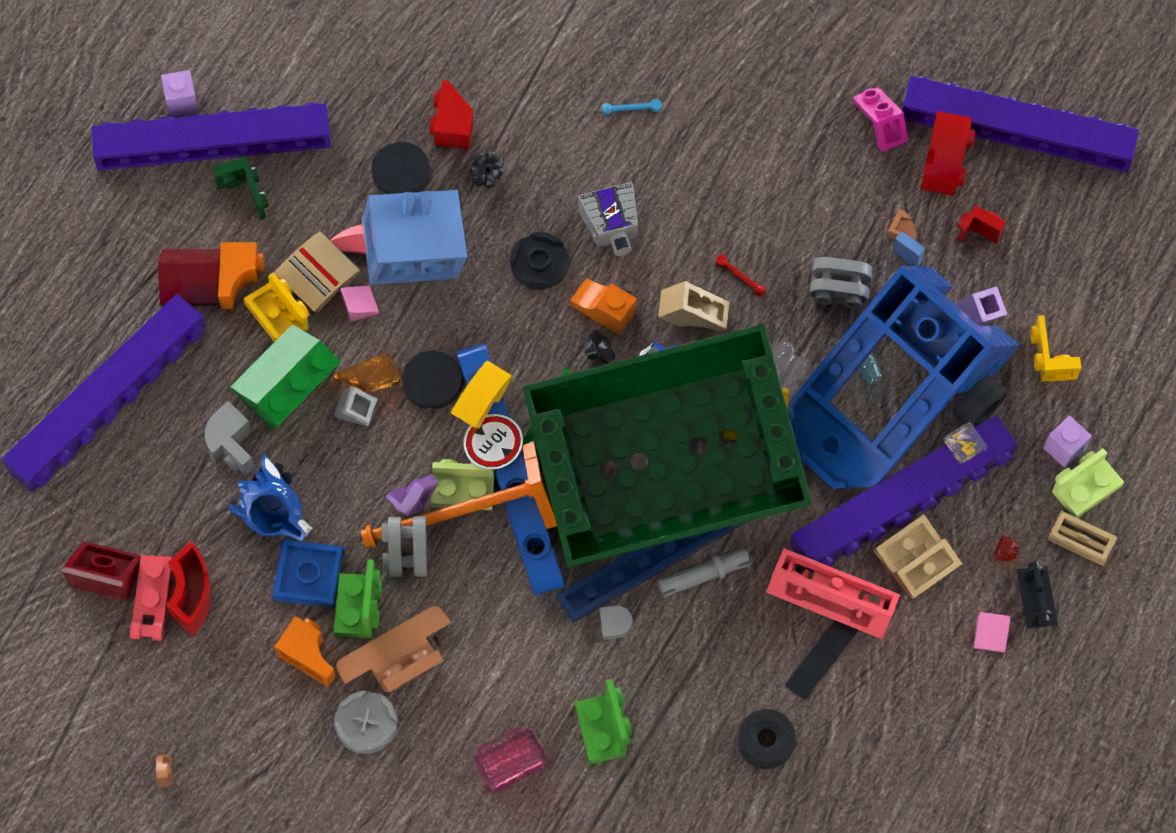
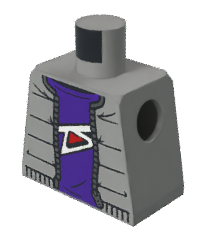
(611, 216)

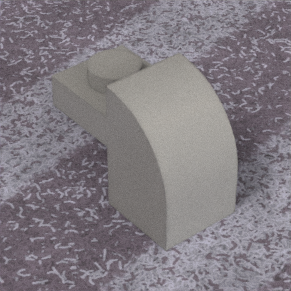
(224, 433)

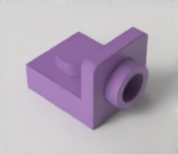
(415, 496)

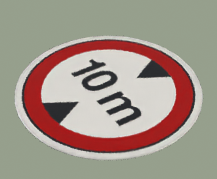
(495, 442)

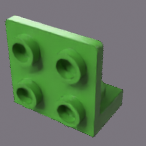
(356, 603)
(602, 725)

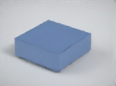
(908, 249)

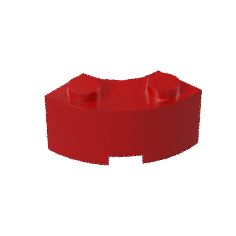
(946, 153)
(192, 589)

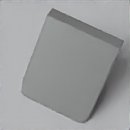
(355, 406)

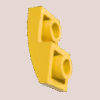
(480, 394)

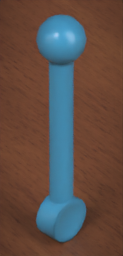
(655, 106)

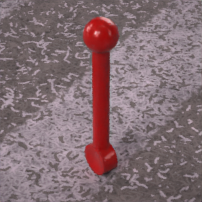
(722, 261)

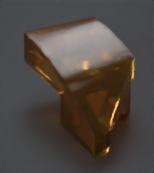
(371, 374)

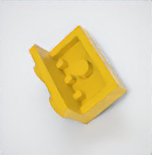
(277, 308)

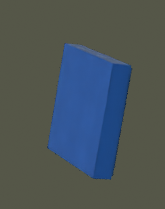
(308, 573)

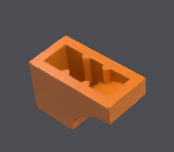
(238, 267)
(605, 305)
(301, 649)

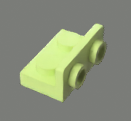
(460, 483)
(1086, 484)

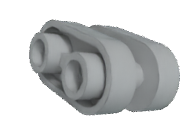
(840, 282)
(393, 533)

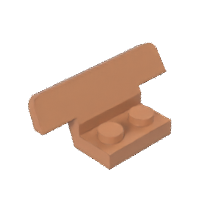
(397, 653)

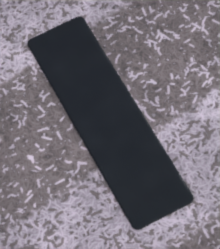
(821, 658)

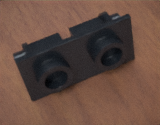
(1037, 596)

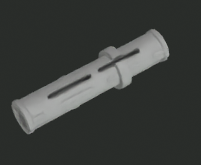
(709, 570)

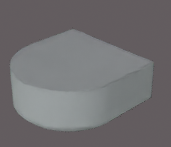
(615, 622)

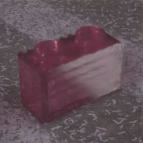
(510, 759)

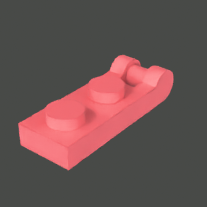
(151, 597)

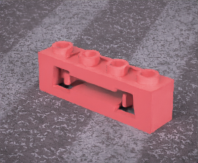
(832, 594)

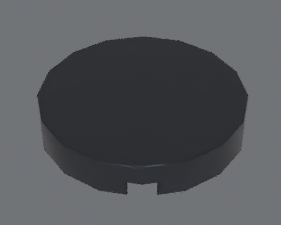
(400, 168)
(539, 261)
(432, 379)

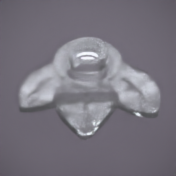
(790, 367)

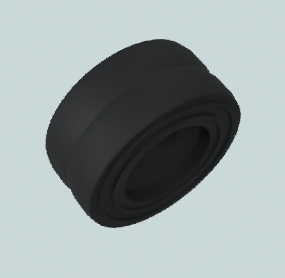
(980, 401)
(773, 722)

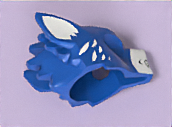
(270, 504)

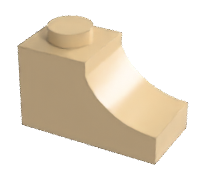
(692, 306)

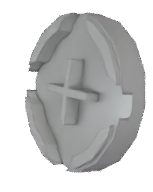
(365, 722)

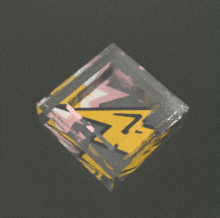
(965, 443)

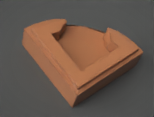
(900, 224)
(164, 770)

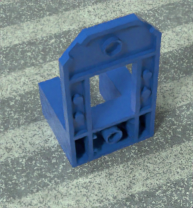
(932, 331)

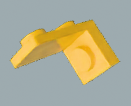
(1051, 369)

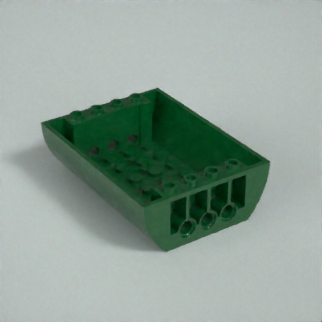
(657, 409)

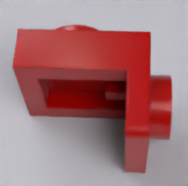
(982, 222)

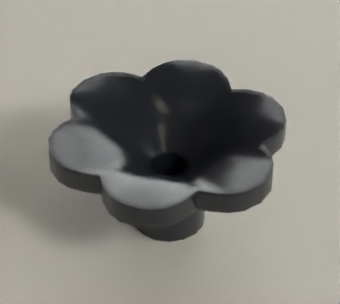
(599, 347)

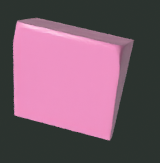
(359, 302)
(991, 632)

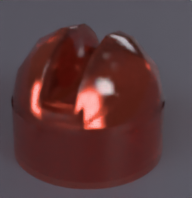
(1006, 549)

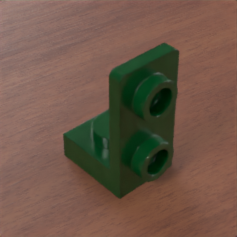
(233, 173)

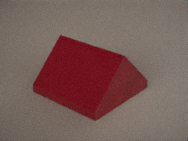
(189, 274)
(102, 570)

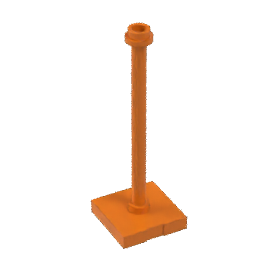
(534, 486)

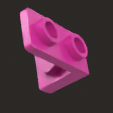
(886, 118)

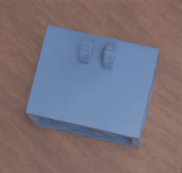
(414, 237)

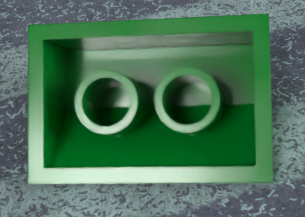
(285, 375)

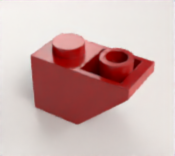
(453, 120)

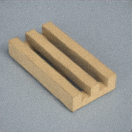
(1078, 548)

